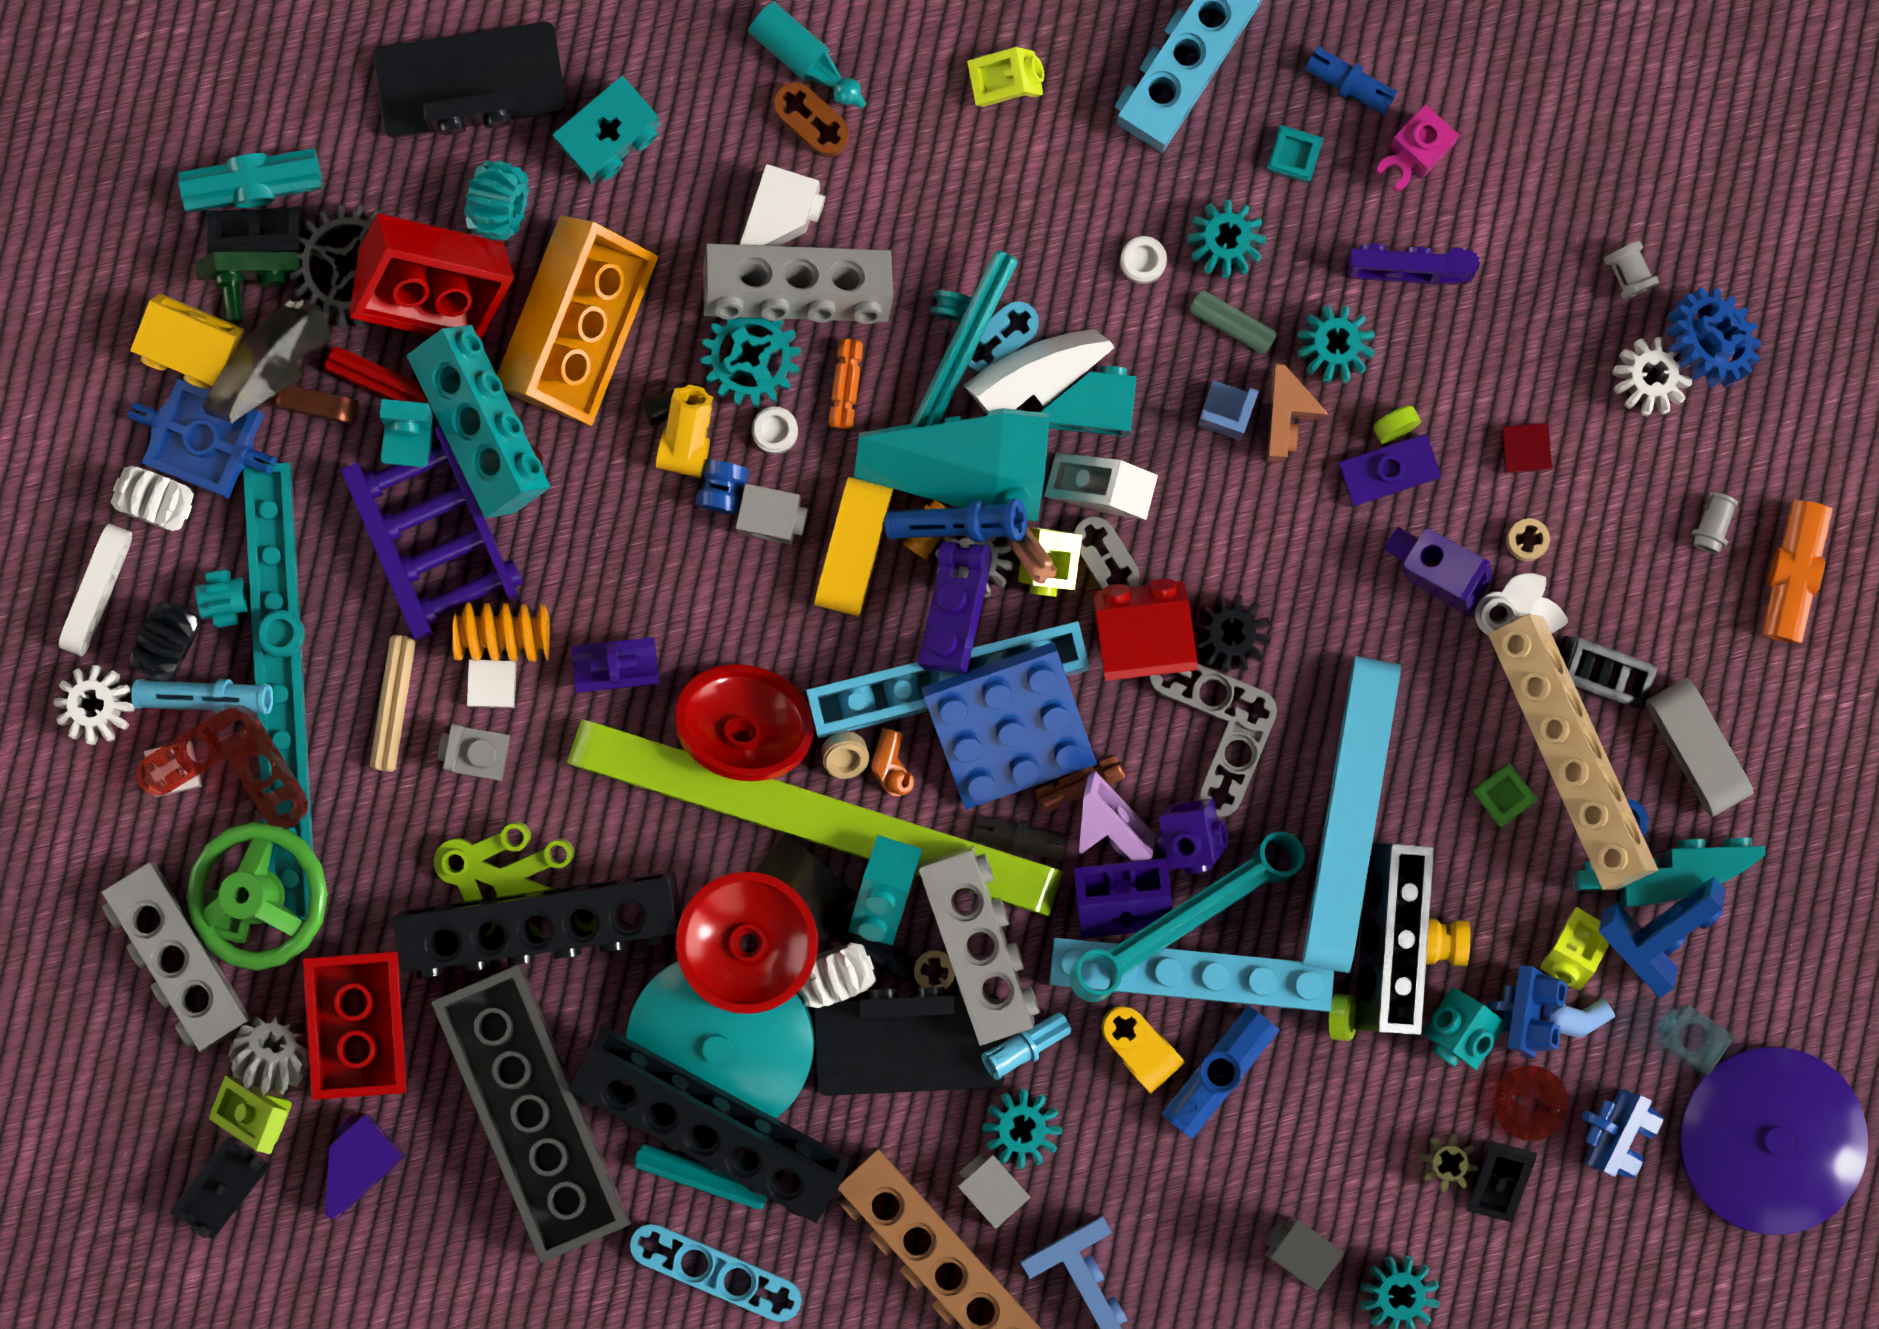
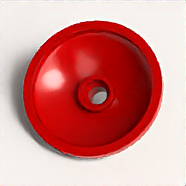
(749, 707)
(712, 935)

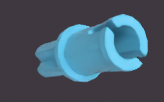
(1025, 1046)

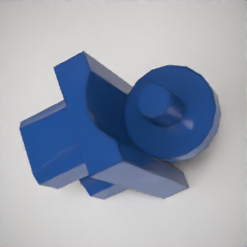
(1523, 1011)
(1614, 1131)

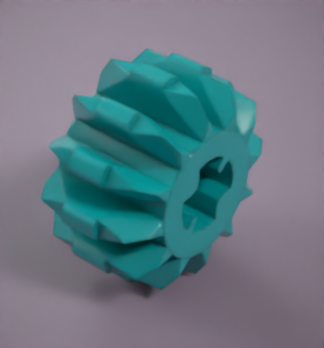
(496, 200)
(1243, 243)
(1353, 346)
(1037, 1133)
(1400, 1278)

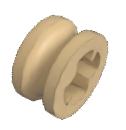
(1517, 530)
(923, 980)

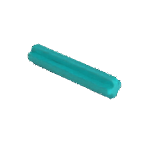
(695, 1175)

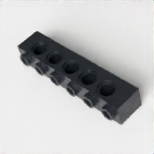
(418, 927)
(699, 1103)

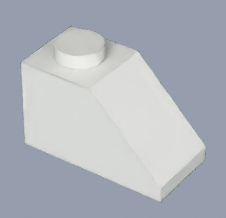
(782, 208)
(1101, 485)

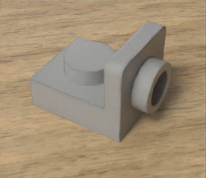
(474, 752)

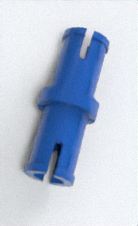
(1350, 80)

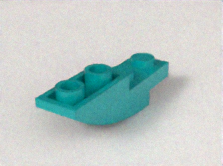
(1683, 872)

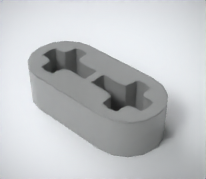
(1114, 548)

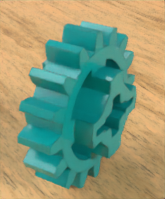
(732, 368)

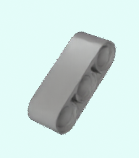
(1699, 747)

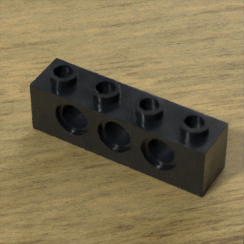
(1394, 939)

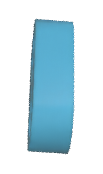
(1014, 342)

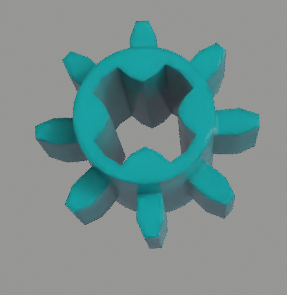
(221, 598)

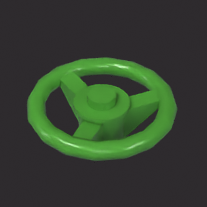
(255, 895)

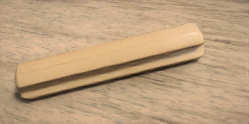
(392, 703)

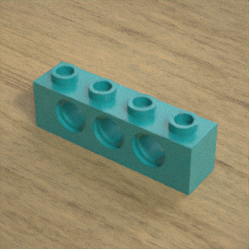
(478, 421)

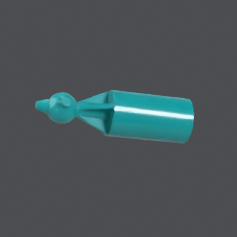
(802, 53)

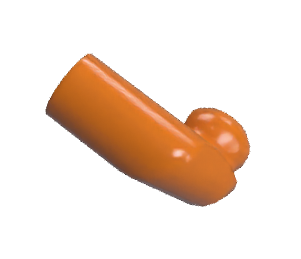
(887, 766)

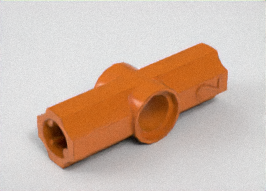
(1796, 571)

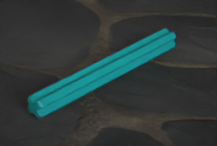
(965, 339)

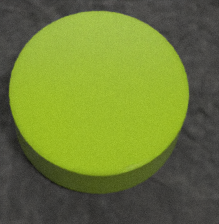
(1396, 424)
(1342, 1017)

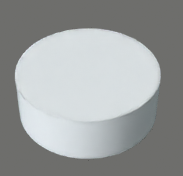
(1143, 260)
(774, 430)

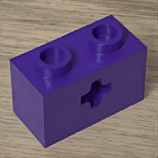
(1121, 896)

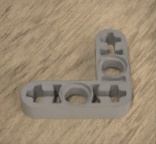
(1237, 728)

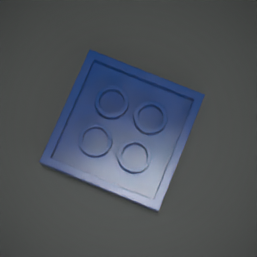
(1009, 725)

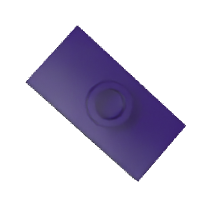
(1389, 470)

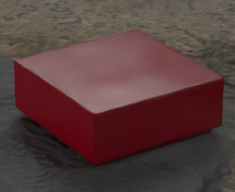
(1526, 448)

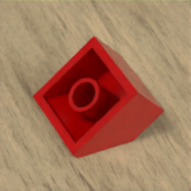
(1144, 629)

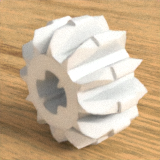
(1657, 392)
(152, 498)
(83, 719)
(838, 975)

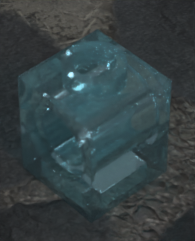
(1714, 1038)

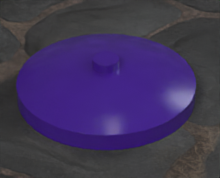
(1773, 1140)

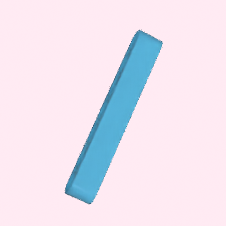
(1351, 814)

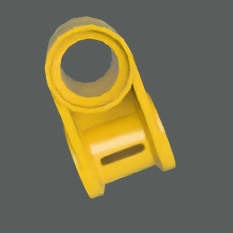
(1146, 1052)

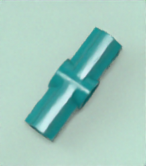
(250, 180)

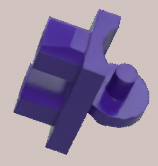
(615, 665)

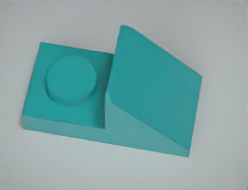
(407, 432)

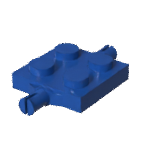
(200, 446)

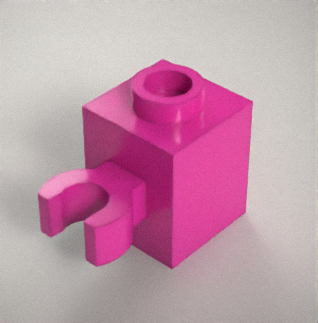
(1419, 146)

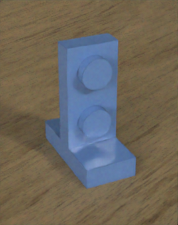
(1083, 1271)

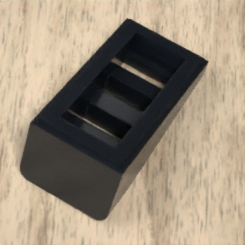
(1571, 651)

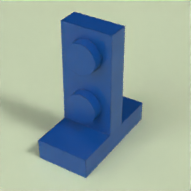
(1648, 946)

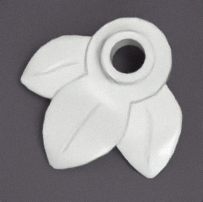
(1520, 597)

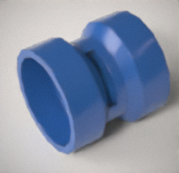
(726, 477)

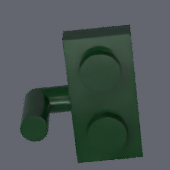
(231, 268)

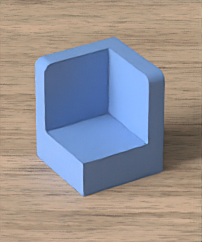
(1227, 410)

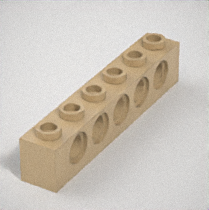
(1573, 752)

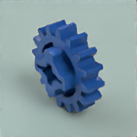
(1713, 337)

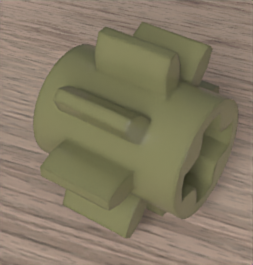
(1460, 1165)

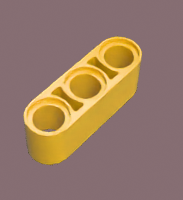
(853, 546)

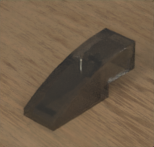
(267, 360)

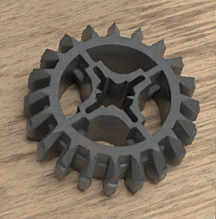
(316, 248)

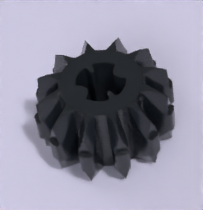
(1247, 634)
(164, 641)

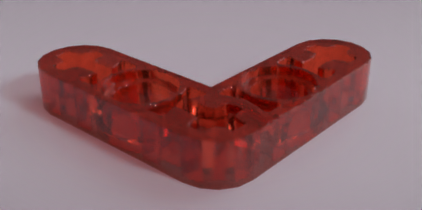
(238, 752)

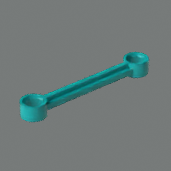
(1187, 916)

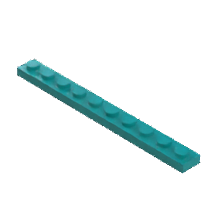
(273, 588)

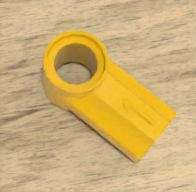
(684, 440)

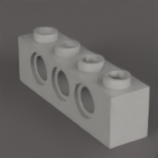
(816, 270)
(225, 1010)
(989, 1016)

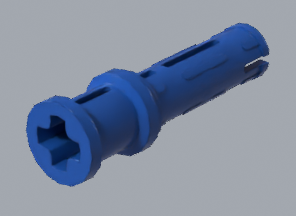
(975, 521)

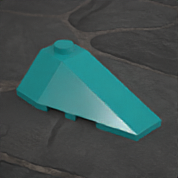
(962, 459)

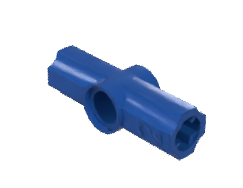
(1241, 1048)

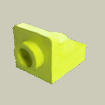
(1006, 76)
(1576, 950)

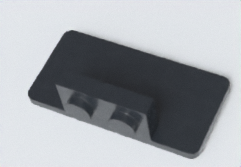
(469, 80)
(899, 1045)

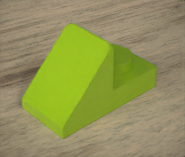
(249, 1115)

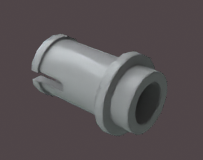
(1715, 523)

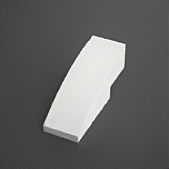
(1038, 370)

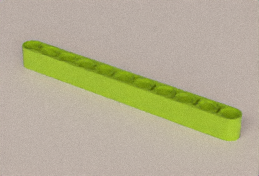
(796, 811)

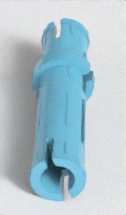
(201, 695)

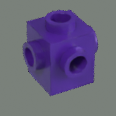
(1191, 836)

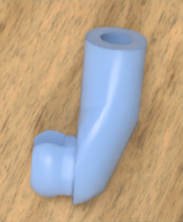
(1579, 1022)

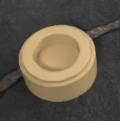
(844, 755)

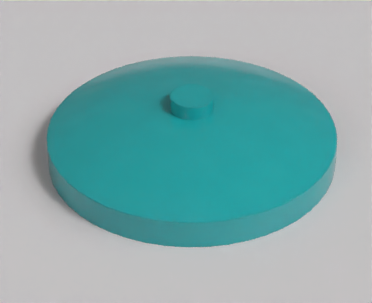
(748, 1055)

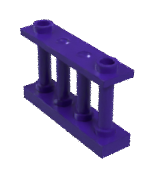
(406, 569)

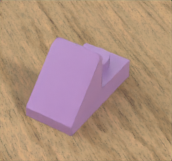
(1109, 815)

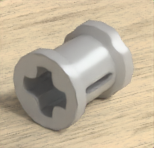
(1631, 270)

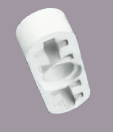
(95, 589)

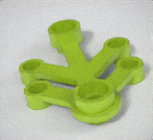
(505, 880)

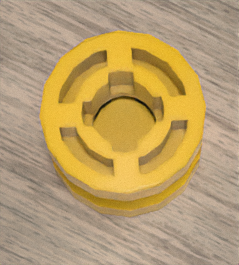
(1448, 942)

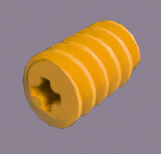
(501, 632)

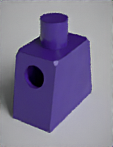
(1455, 581)

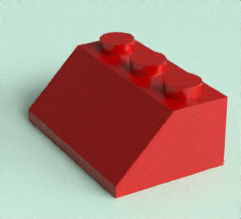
(428, 277)
(354, 1025)

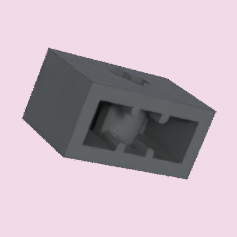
(1302, 1252)

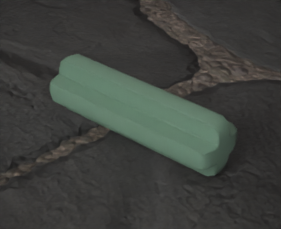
(1232, 322)

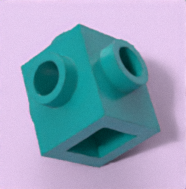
(1463, 1029)

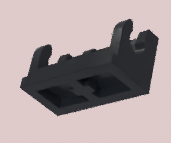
(255, 230)
(220, 1188)

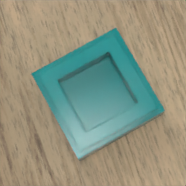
(1294, 154)

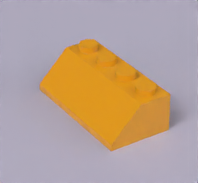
(576, 319)

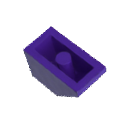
(357, 1162)

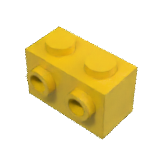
(185, 340)

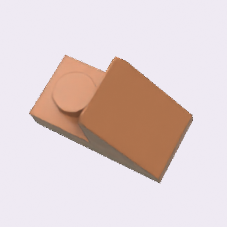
(1288, 401)

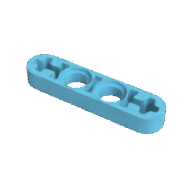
(713, 1279)

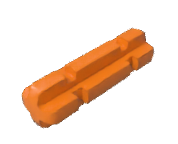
(845, 384)

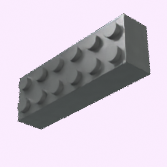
(530, 1113)

